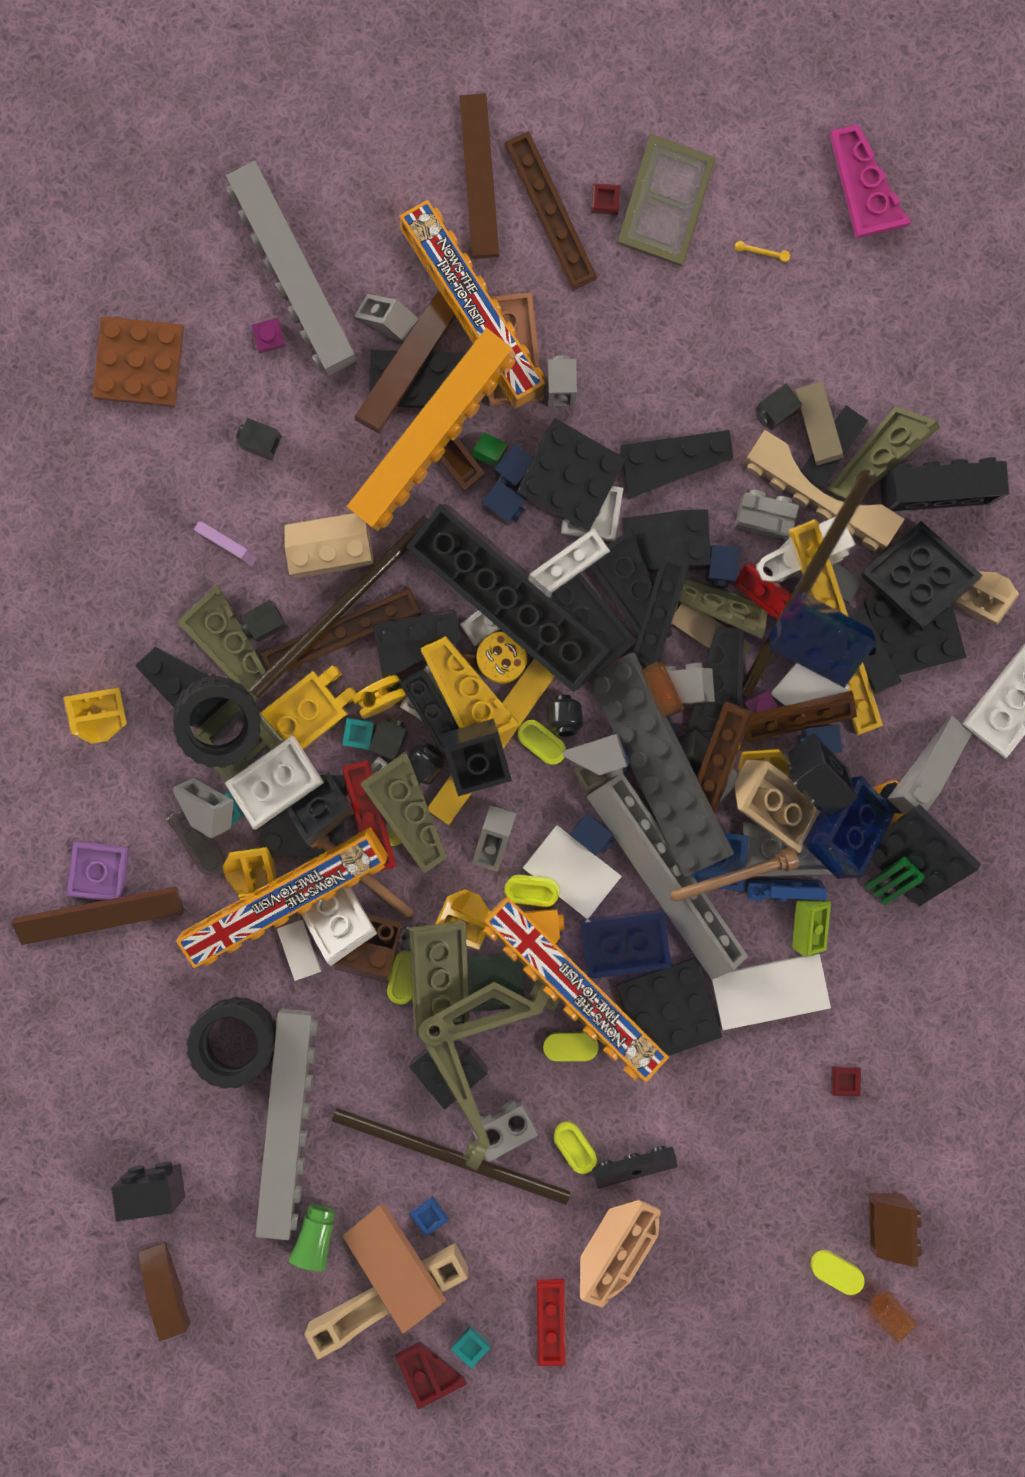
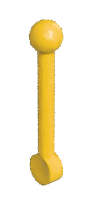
(784, 256)

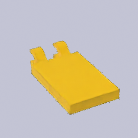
(309, 708)

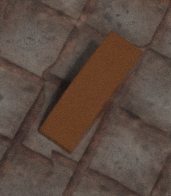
(460, 464)
(163, 1292)

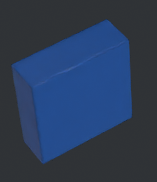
(429, 1216)

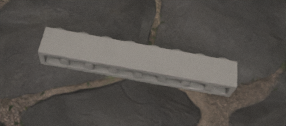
(291, 268)
(656, 864)
(285, 1124)

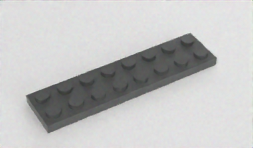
(660, 766)

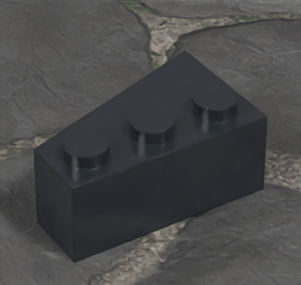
(402, 638)
(172, 676)

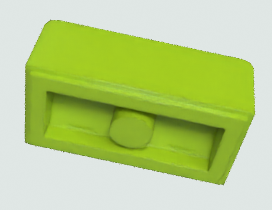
(811, 926)

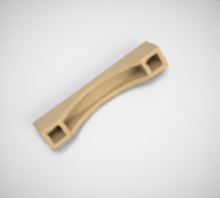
(774, 461)
(349, 1319)

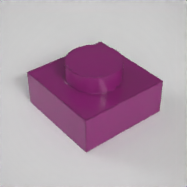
(268, 335)
(761, 702)

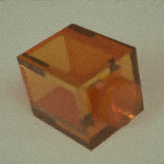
(892, 1316)

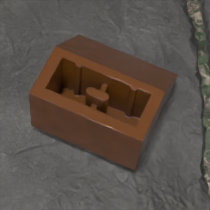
(375, 956)
(894, 1228)

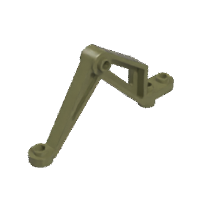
(446, 1058)

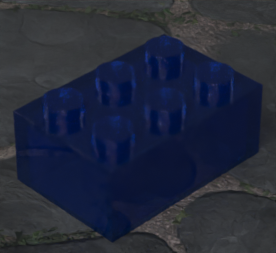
(822, 639)
(852, 834)
(625, 943)

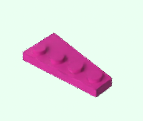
(866, 191)

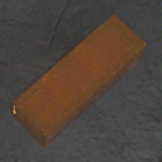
(662, 689)

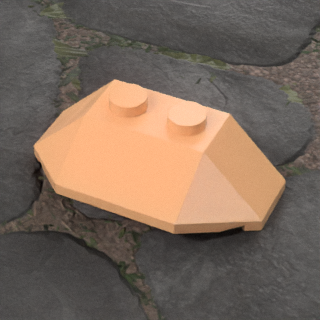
(617, 1250)

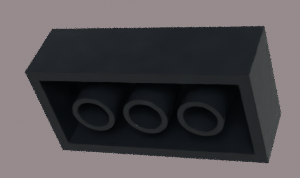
(945, 485)

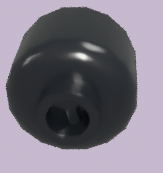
(564, 716)
(426, 763)

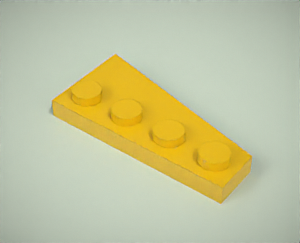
(464, 689)

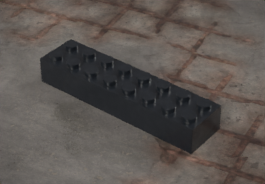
(510, 597)

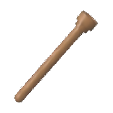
(784, 860)
(372, 883)

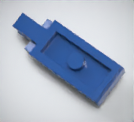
(785, 889)

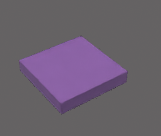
(97, 871)

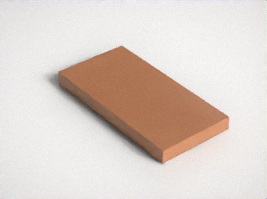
(520, 312)
(394, 1268)

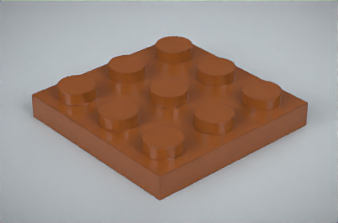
(138, 361)

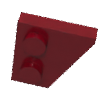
(427, 1374)

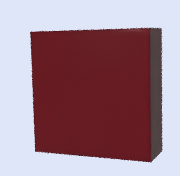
(605, 199)
(846, 1081)

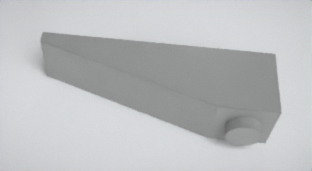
(932, 768)

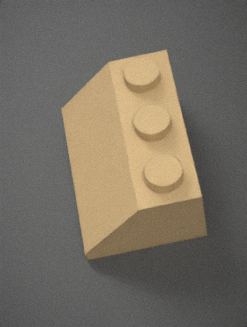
(327, 545)
(775, 803)

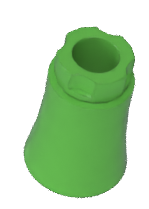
(314, 1239)

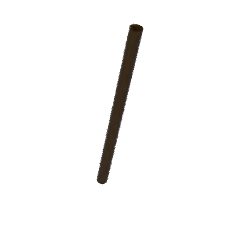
(812, 571)
(335, 612)
(450, 1156)

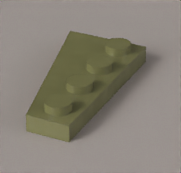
(886, 447)
(726, 606)
(221, 636)
(403, 806)

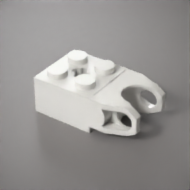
(785, 562)

